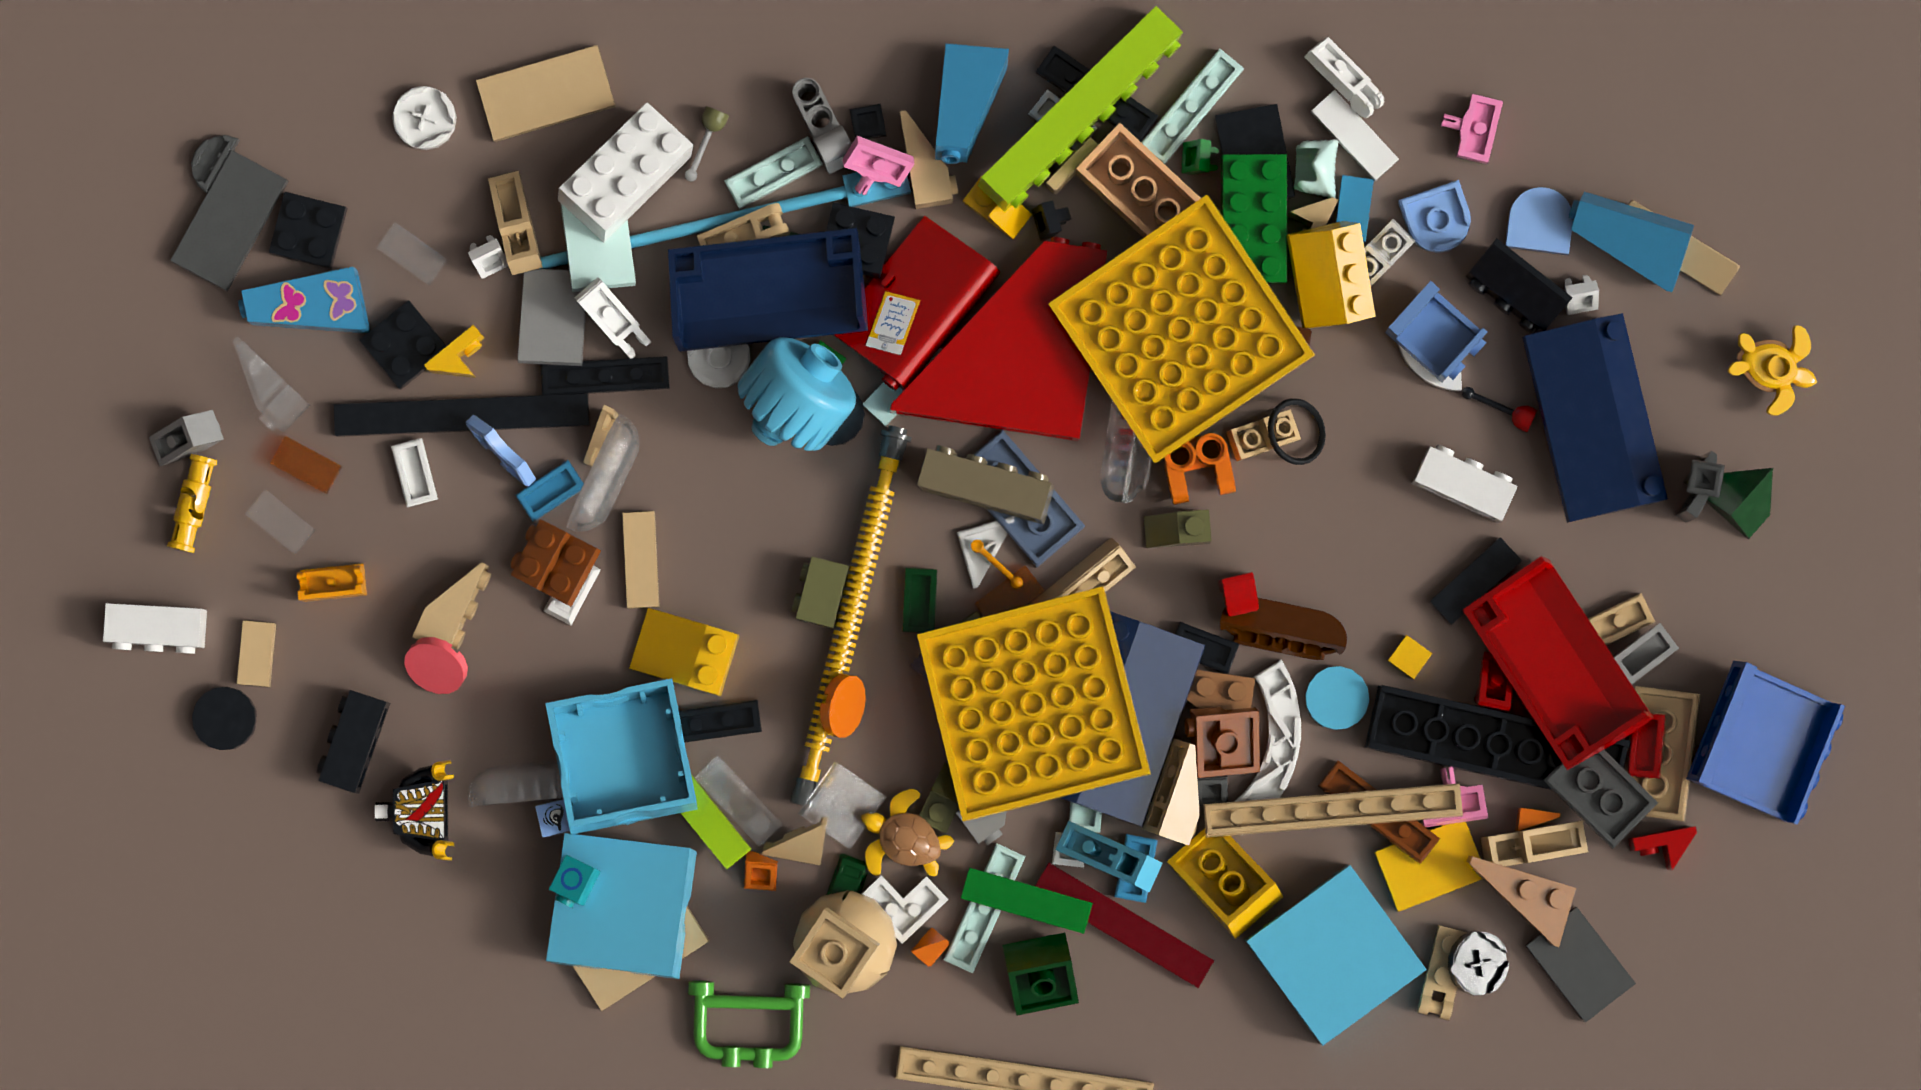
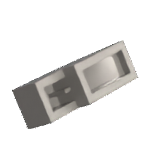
(1645, 653)

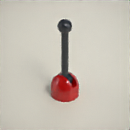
(1521, 417)

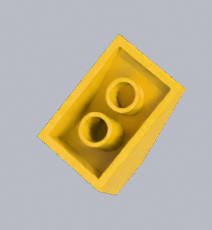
(684, 651)
(1226, 881)

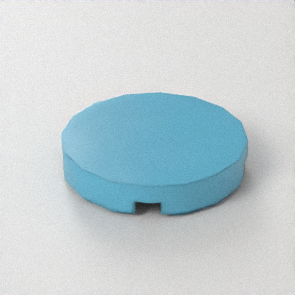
(1337, 698)

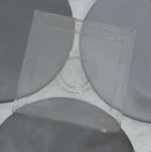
(842, 800)

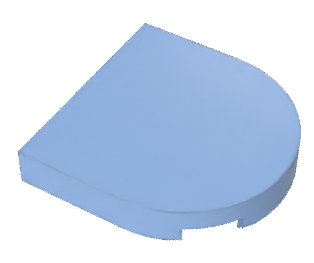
(1437, 217)
(1540, 222)

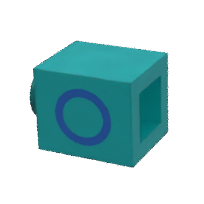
(574, 881)

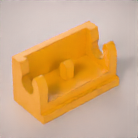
(332, 582)

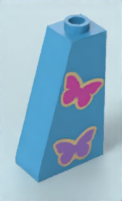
(312, 302)

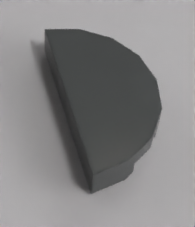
(210, 158)

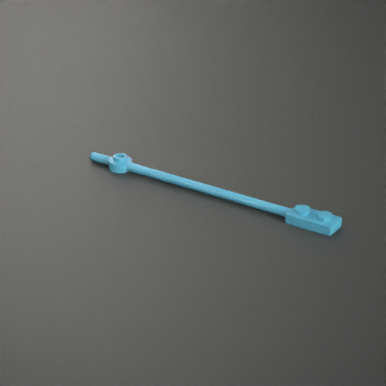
(877, 192)

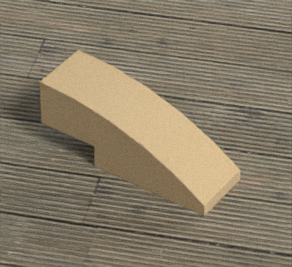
(515, 223)
(1535, 844)

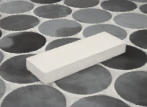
(1354, 135)

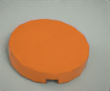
(843, 705)

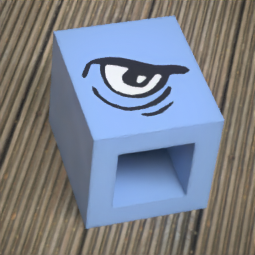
(552, 818)

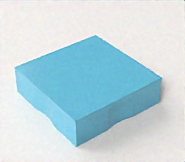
(621, 756)
(632, 912)
(1335, 955)

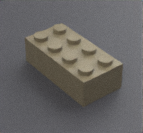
(986, 486)

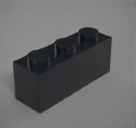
(353, 741)

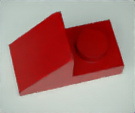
(1239, 594)
(1493, 687)
(1672, 841)

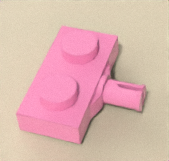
(1476, 128)
(876, 163)
(1472, 802)

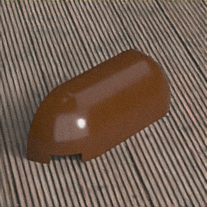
(1287, 630)

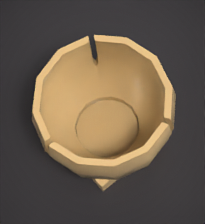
(844, 943)

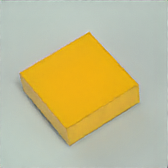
(1409, 657)

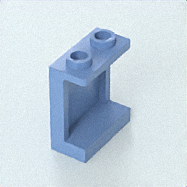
(1436, 333)

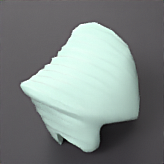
(1316, 167)

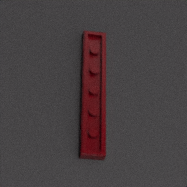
(1131, 928)

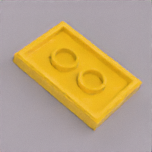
(1438, 874)

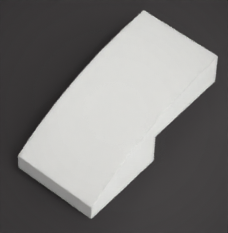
(1386, 249)

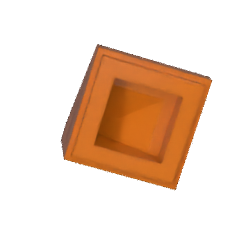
(760, 872)

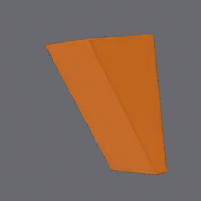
(1530, 817)

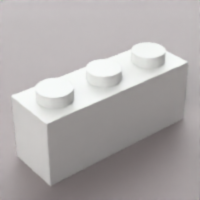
(1465, 483)
(154, 627)

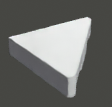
(992, 536)

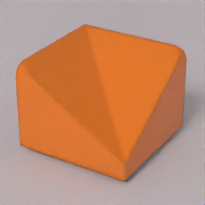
(930, 947)

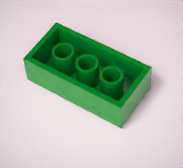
(1257, 209)

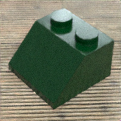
(1040, 973)

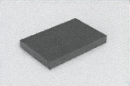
(1602, 796)
(1582, 967)

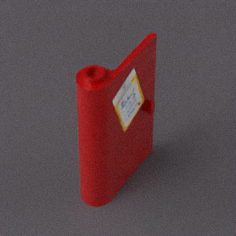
(931, 294)

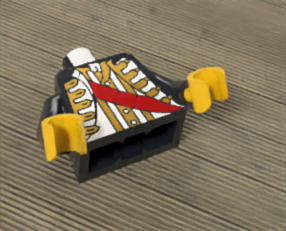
(421, 810)

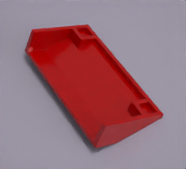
(1557, 663)

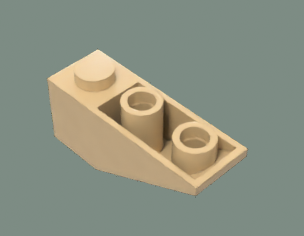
(449, 611)

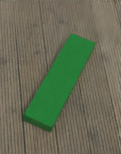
(1026, 900)

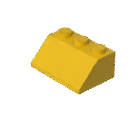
(1331, 275)

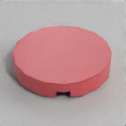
(435, 665)

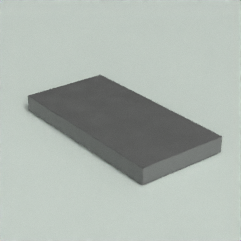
(229, 220)

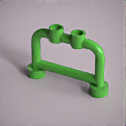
(732, 1055)

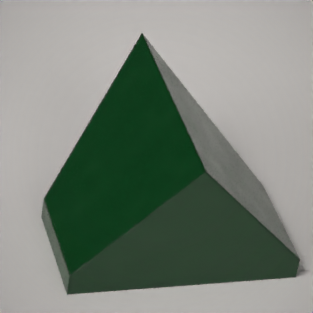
(1745, 499)

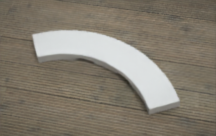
(1283, 734)

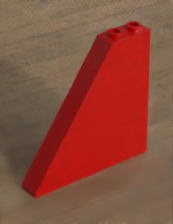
(1014, 357)

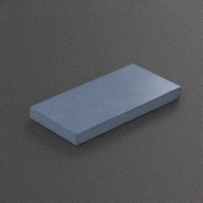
(1034, 539)

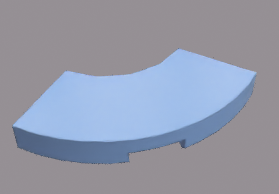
(509, 459)

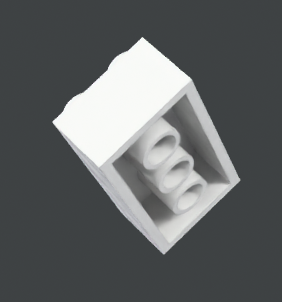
(625, 172)

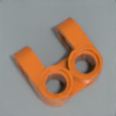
(1198, 460)

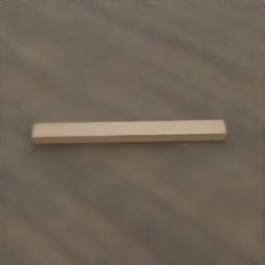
(1333, 810)
(991, 1074)

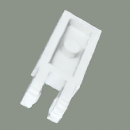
(1345, 77)
(610, 315)

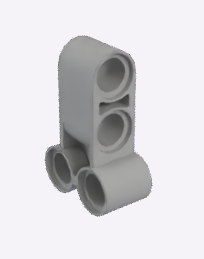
(830, 140)

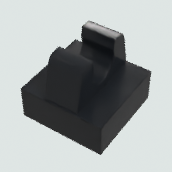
(1049, 219)

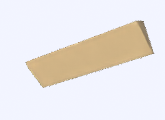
(1705, 263)
(1101, 568)

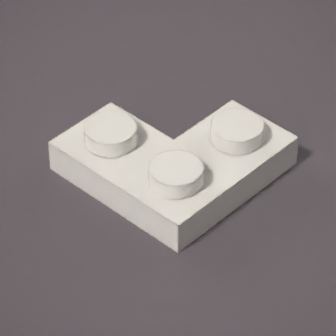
(912, 910)

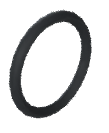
(1322, 435)

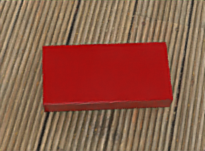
(1647, 749)

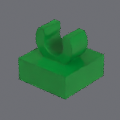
(1197, 157)

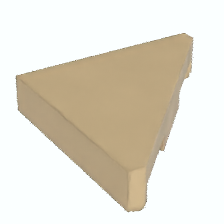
(602, 428)
(800, 844)

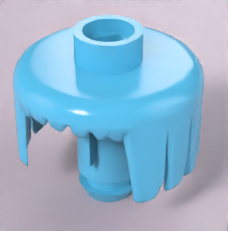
(796, 393)

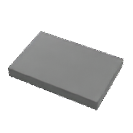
(550, 320)

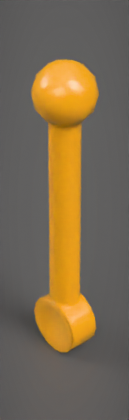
(978, 547)

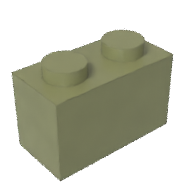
(821, 592)

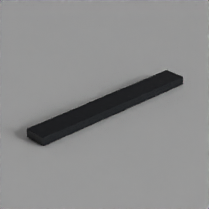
(452, 414)

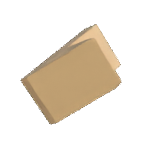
(1315, 214)

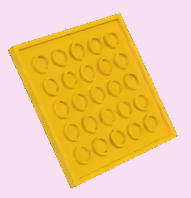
(1181, 329)
(1033, 704)

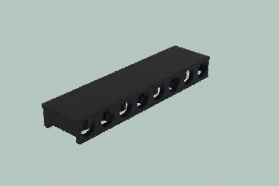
(1465, 737)

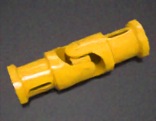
(195, 484)

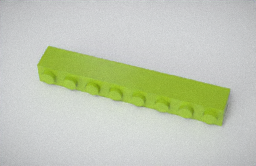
(1080, 109)

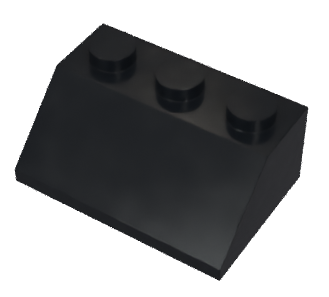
(1517, 287)

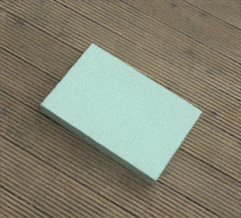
(592, 258)

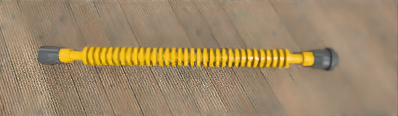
(891, 452)

